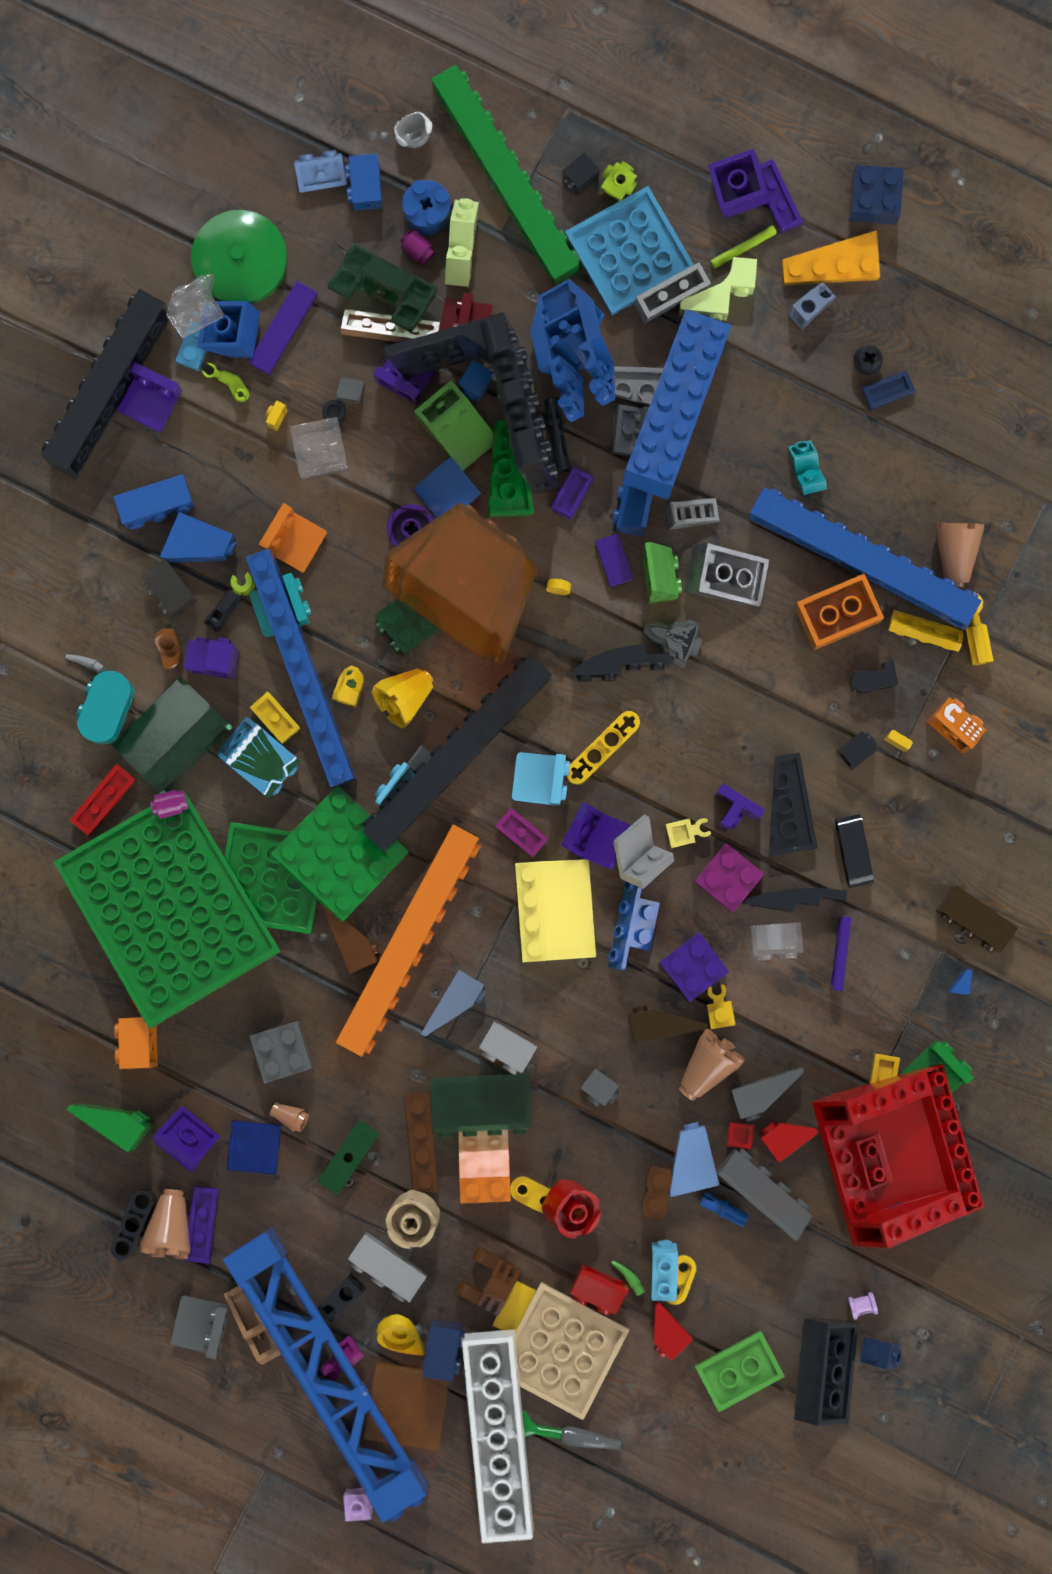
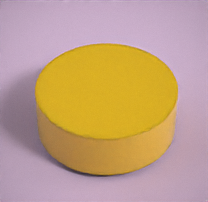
(558, 587)

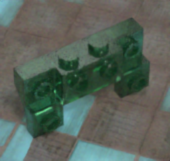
(385, 282)

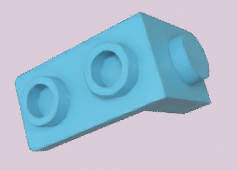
(664, 1270)

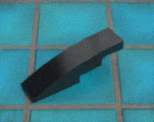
(786, 899)

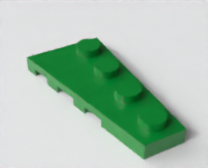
(508, 490)

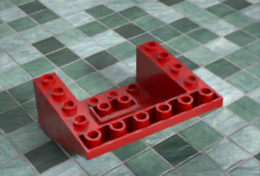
(898, 1146)

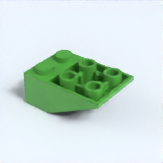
(455, 425)

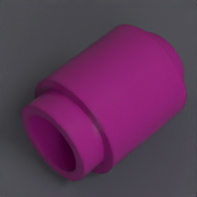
(417, 247)
(169, 803)

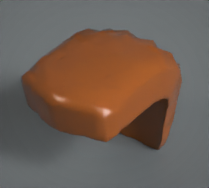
(169, 647)

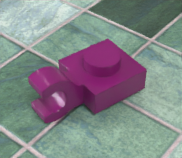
(351, 1351)

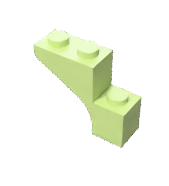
(461, 242)
(715, 300)

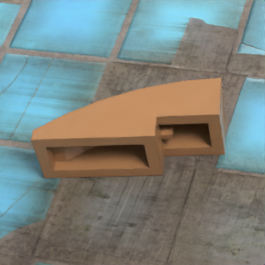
(251, 1326)

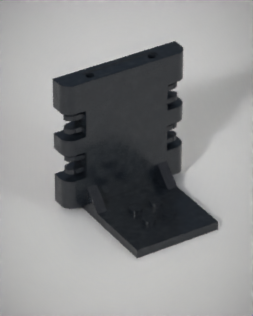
(496, 344)

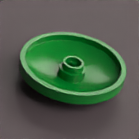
(242, 254)

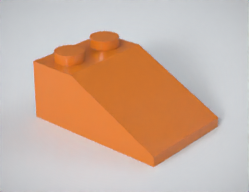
(484, 1168)

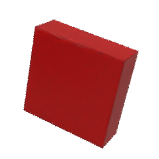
(740, 1135)

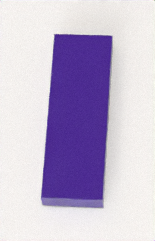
(781, 205)
(840, 953)
(202, 1223)

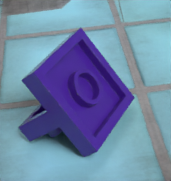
(738, 804)
(186, 1138)

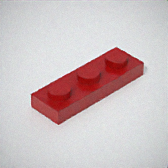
(103, 800)

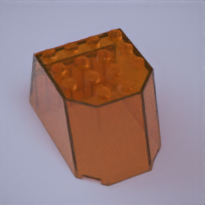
(464, 579)

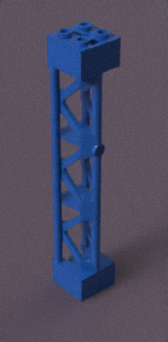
(406, 1483)

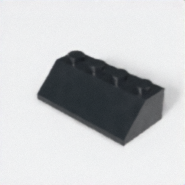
(826, 1371)

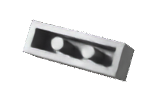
(671, 292)
(387, 1267)

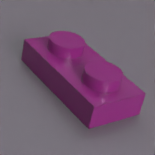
(521, 832)

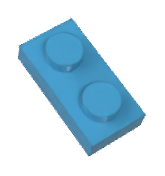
(189, 353)

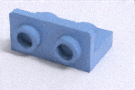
(320, 171)

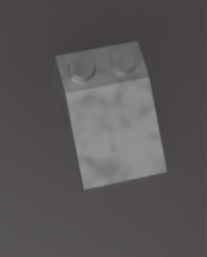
(726, 575)

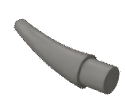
(89, 663)

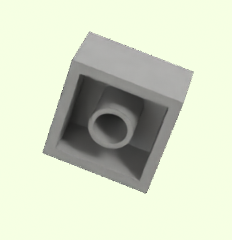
(508, 1048)

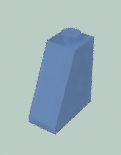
(693, 1162)

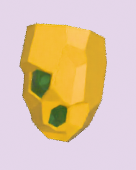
(349, 686)

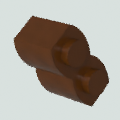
(654, 1200)

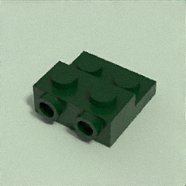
(404, 626)

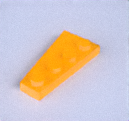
(840, 262)

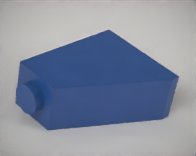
(197, 542)

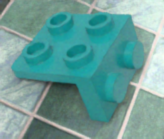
(300, 607)

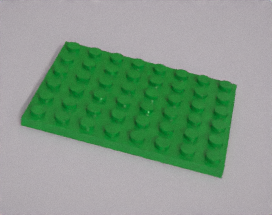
(166, 910)

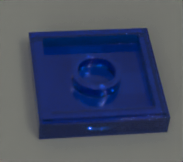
(254, 1147)

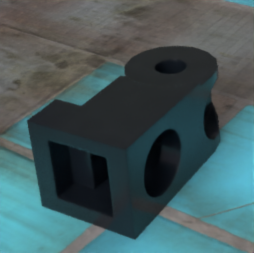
(877, 680)
(342, 1297)

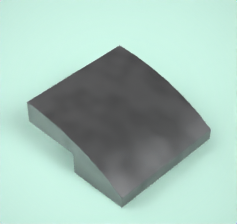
(627, 428)

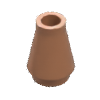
(290, 1116)

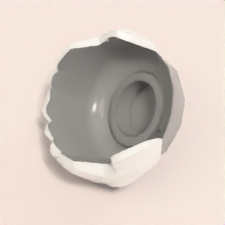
(413, 130)

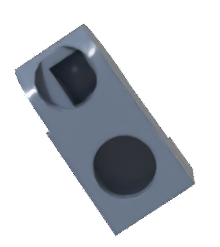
(811, 305)

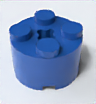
(424, 194)

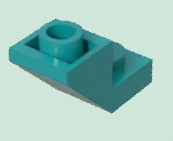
(806, 467)

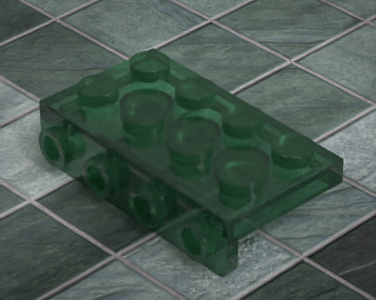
(481, 1104)

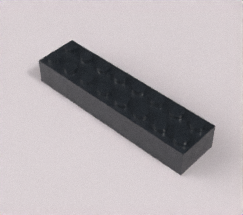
(106, 384)

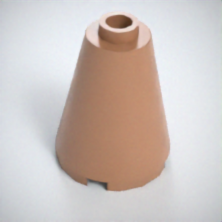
(958, 549)

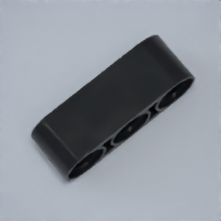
(854, 850)
(128, 1235)

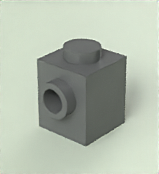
(600, 1088)

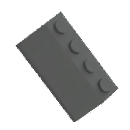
(764, 1194)

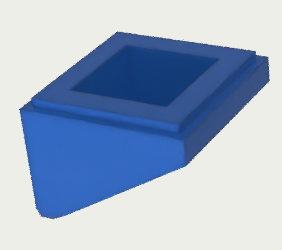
(962, 983)

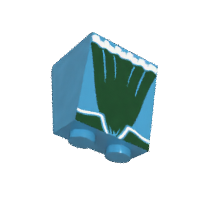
(258, 757)

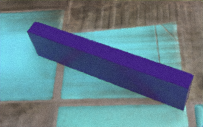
(283, 328)

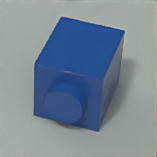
(475, 381)

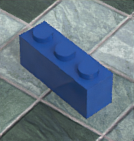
(154, 502)

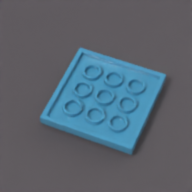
(628, 249)

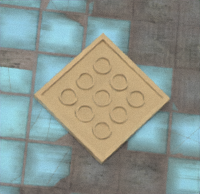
(565, 1350)

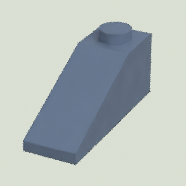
(458, 998)

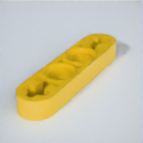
(605, 750)

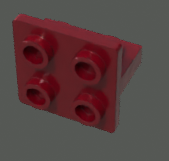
(463, 311)

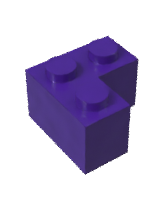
(212, 657)

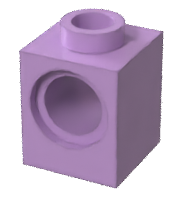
(357, 1505)

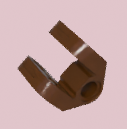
(498, 1286)

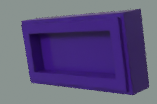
(572, 493)
(614, 560)

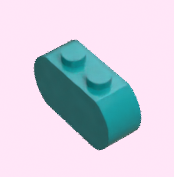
(105, 707)

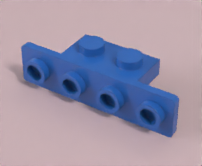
(633, 927)

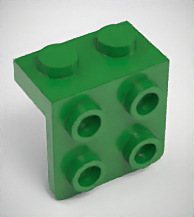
(941, 1053)

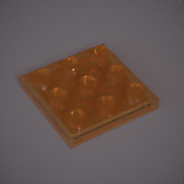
(409, 1405)

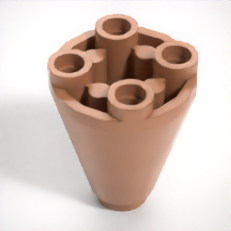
(709, 1065)
(168, 1228)

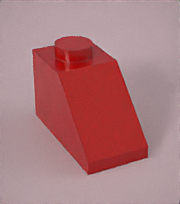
(785, 1138)
(668, 1333)

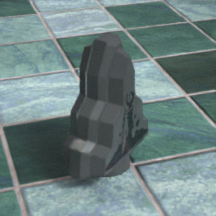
(677, 639)

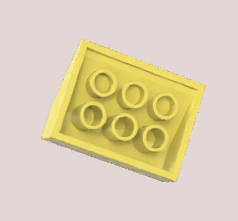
(555, 910)

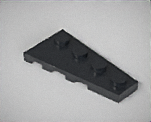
(791, 813)

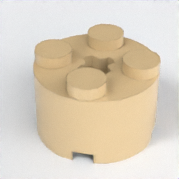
(416, 1206)

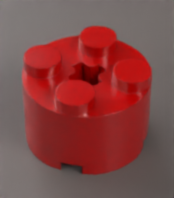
(571, 1208)

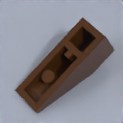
(354, 946)

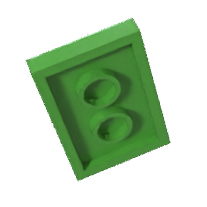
(739, 1371)

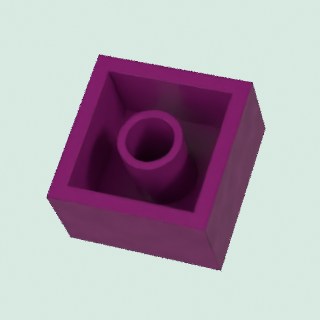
(728, 878)

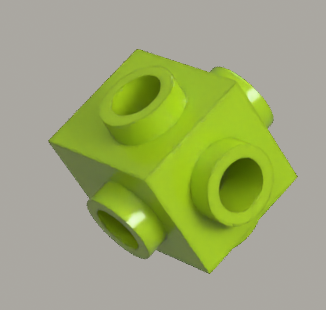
(610, 184)

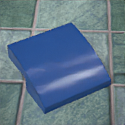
(446, 488)

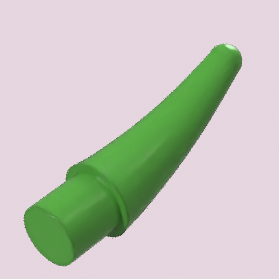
(630, 1277)

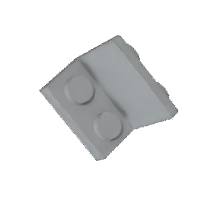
(638, 857)

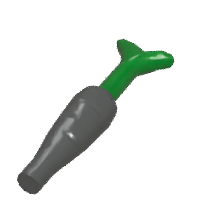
(571, 1435)

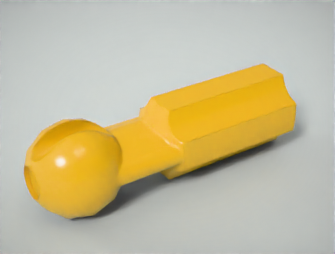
(979, 639)

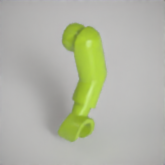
(233, 381)

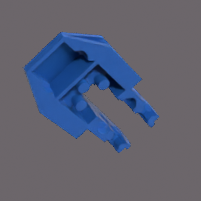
(568, 340)

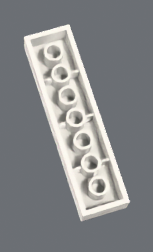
(498, 1436)

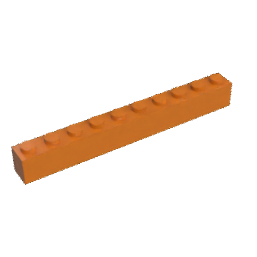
(408, 940)

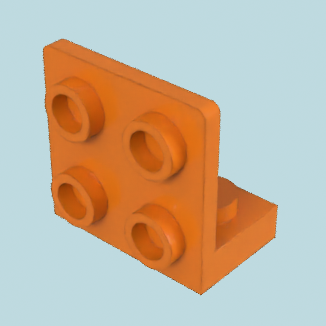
(293, 538)

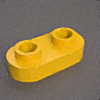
(532, 1196)
(684, 1279)

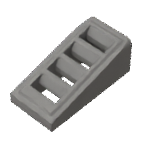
(672, 517)

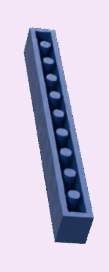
(863, 557)
(301, 668)

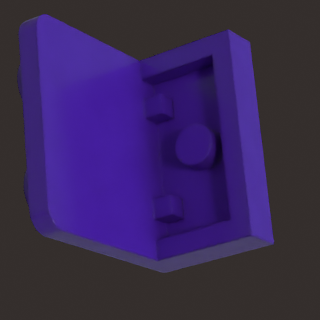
(593, 836)

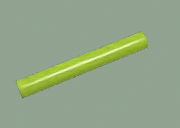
(743, 247)

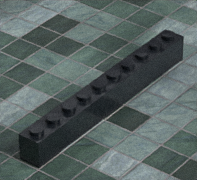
(456, 754)

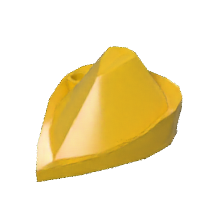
(399, 1335)

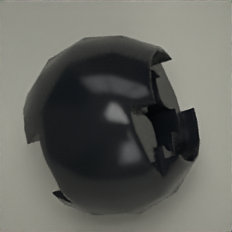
(868, 351)

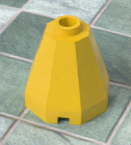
(402, 695)

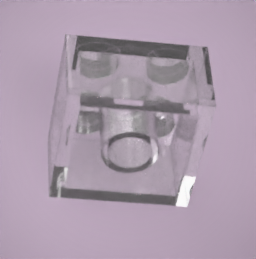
(319, 448)
(775, 940)

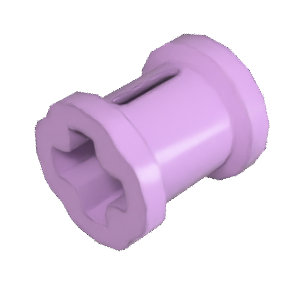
(862, 1305)

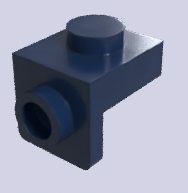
(880, 1353)

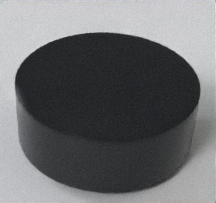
(334, 409)

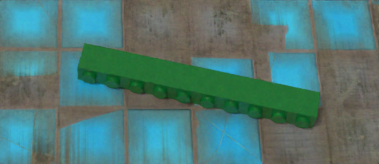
(505, 175)

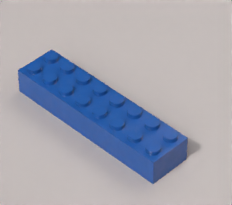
(676, 404)

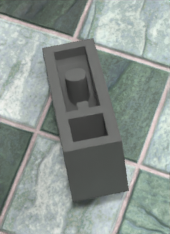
(759, 1095)

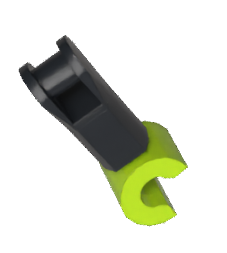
(230, 601)

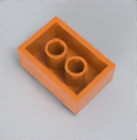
(838, 612)

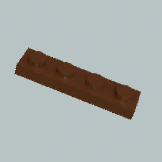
(421, 1142)

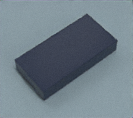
(888, 390)

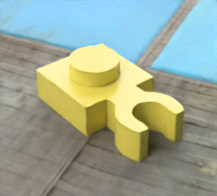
(683, 833)

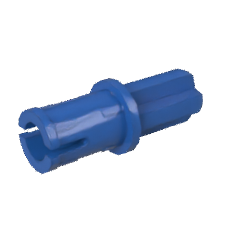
(724, 1209)

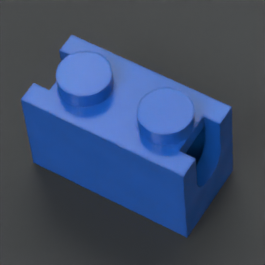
(365, 182)

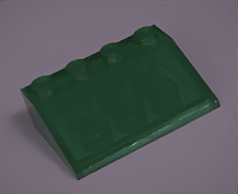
(171, 736)

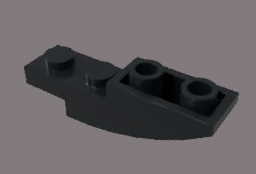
(609, 663)

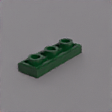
(339, 1169)

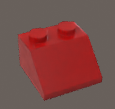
(598, 1290)

